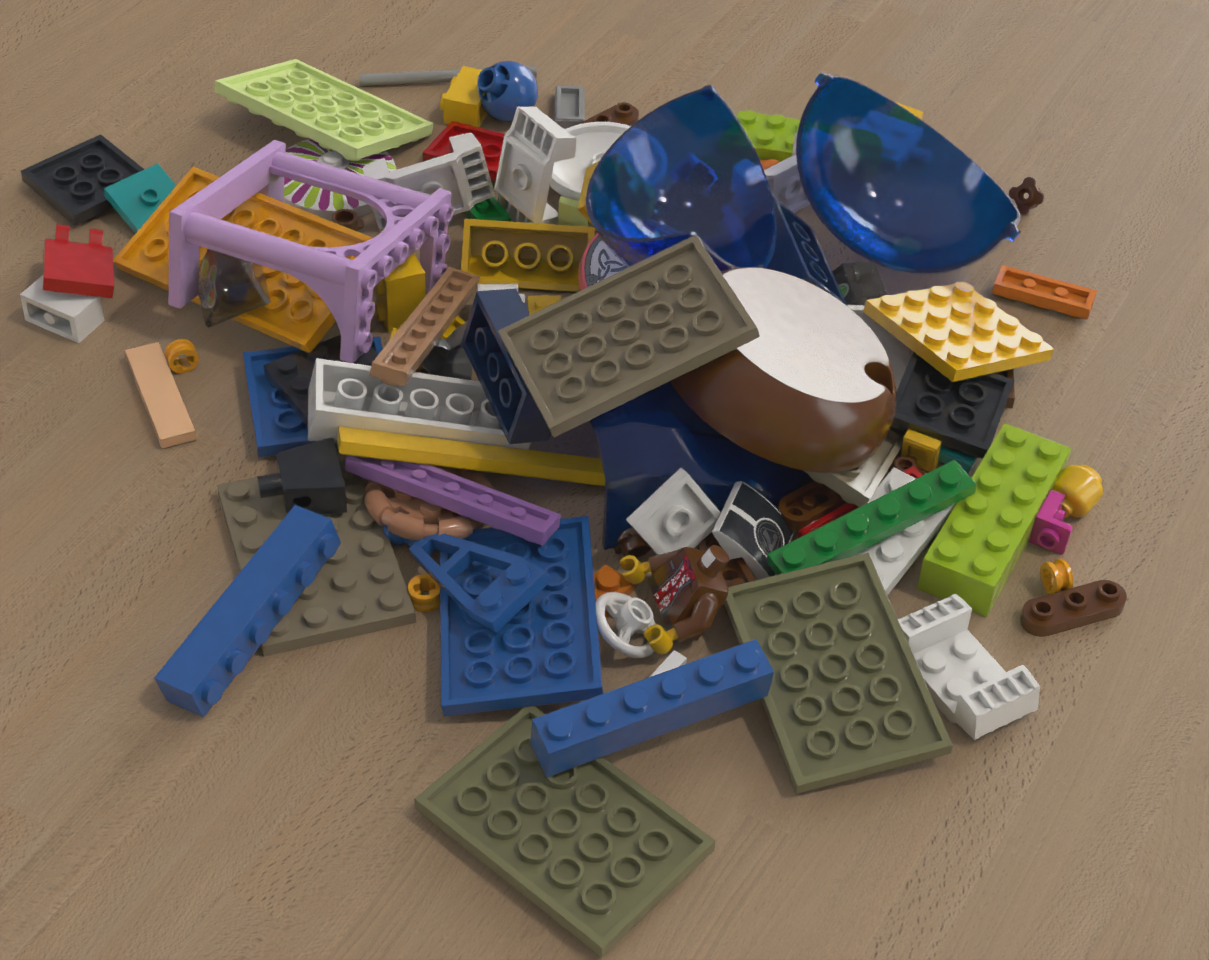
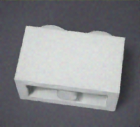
(62, 313)

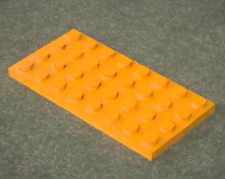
(295, 310)

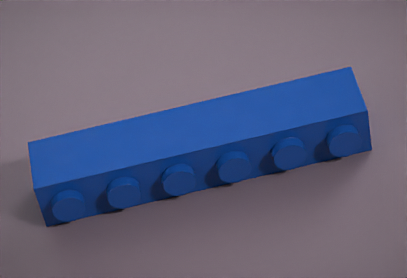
(248, 611)
(650, 707)

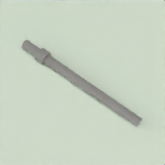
(415, 77)

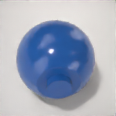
(506, 88)

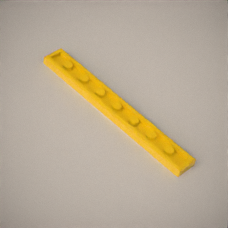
(470, 456)

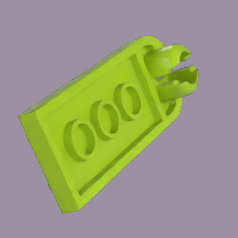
(770, 134)

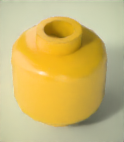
(1081, 489)

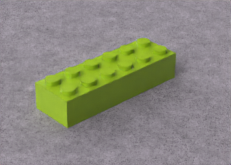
(995, 524)

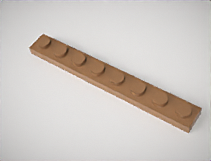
(424, 327)

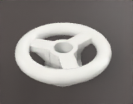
(630, 617)

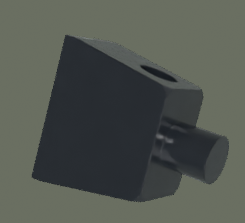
(308, 478)

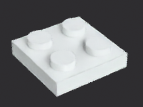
(675, 515)

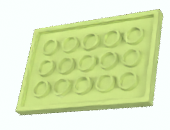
(324, 109)

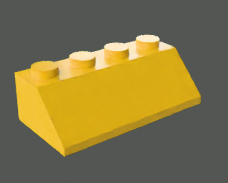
(525, 253)

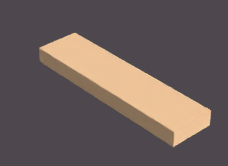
(160, 395)

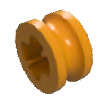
(184, 364)
(1056, 576)
(420, 602)

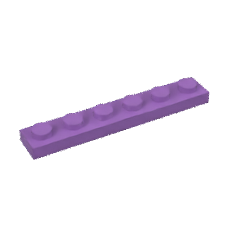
(460, 496)

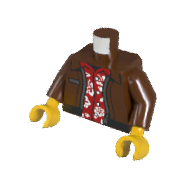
(686, 591)

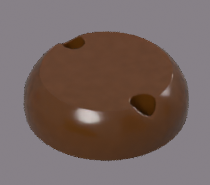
(806, 390)

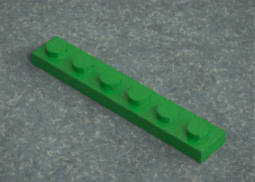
(875, 520)

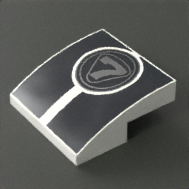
(751, 529)

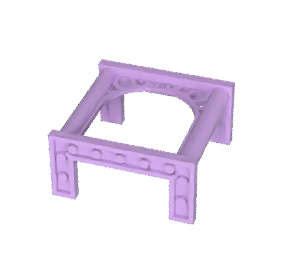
(344, 284)

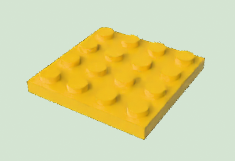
(958, 331)

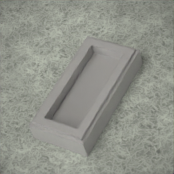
(569, 105)

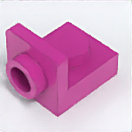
(1049, 529)

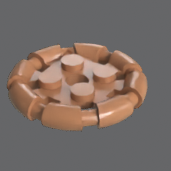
(407, 514)

